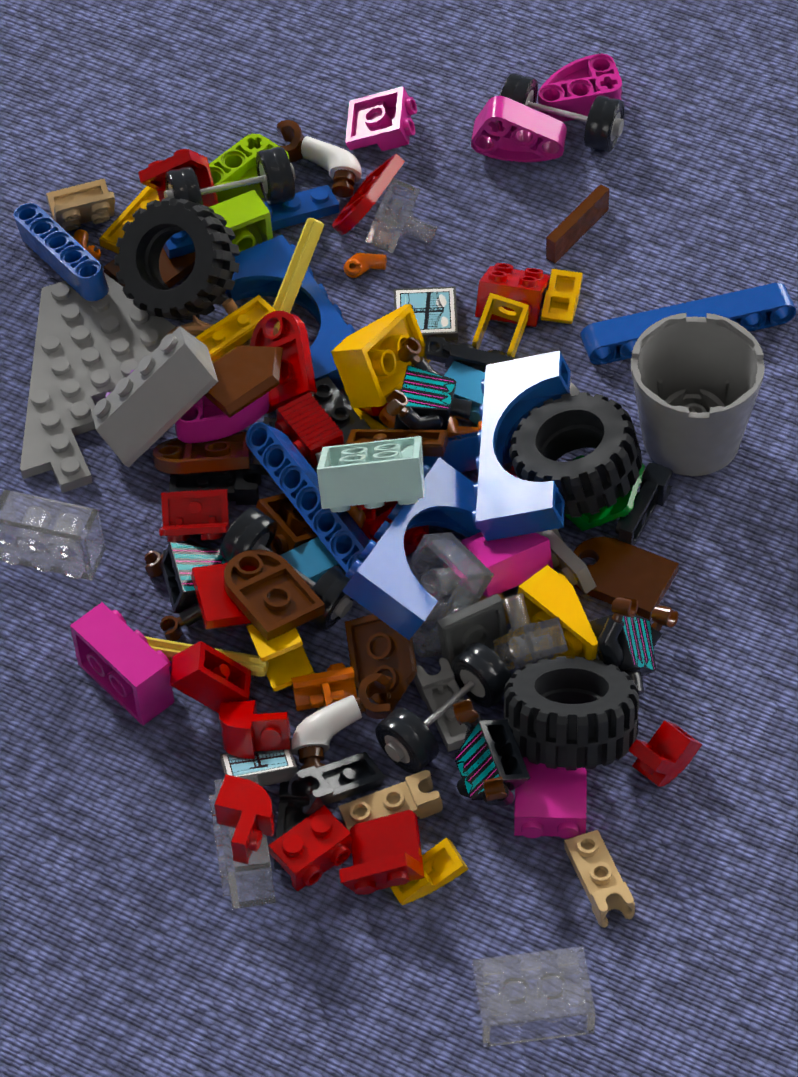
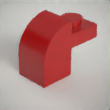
(248, 732)
(664, 754)
(249, 810)

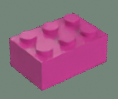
(123, 663)

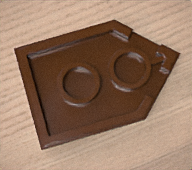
(244, 376)
(380, 649)

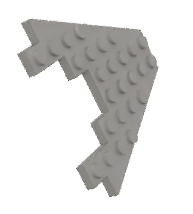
(77, 360)

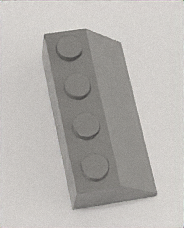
(154, 395)

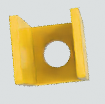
(494, 306)
(284, 656)

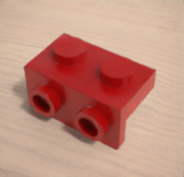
(312, 848)

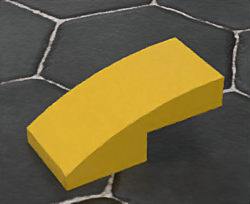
(562, 296)
(440, 867)

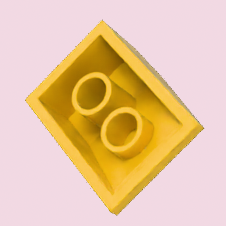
(370, 358)
(553, 596)

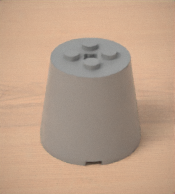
(695, 390)

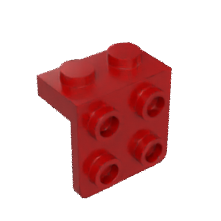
(155, 173)
(513, 284)
(194, 513)
(384, 853)

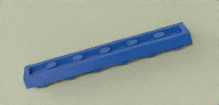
(306, 204)

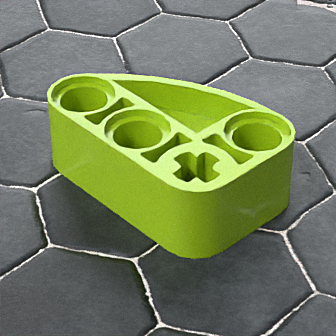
(239, 164)

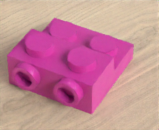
(381, 120)

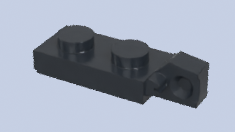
(439, 350)

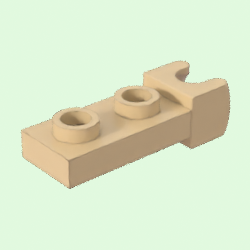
(400, 797)
(599, 876)

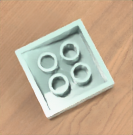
(371, 474)

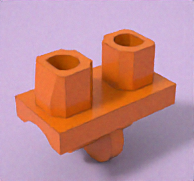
(323, 687)

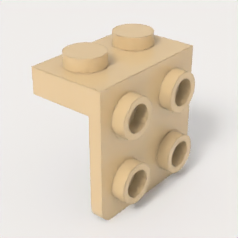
(81, 204)

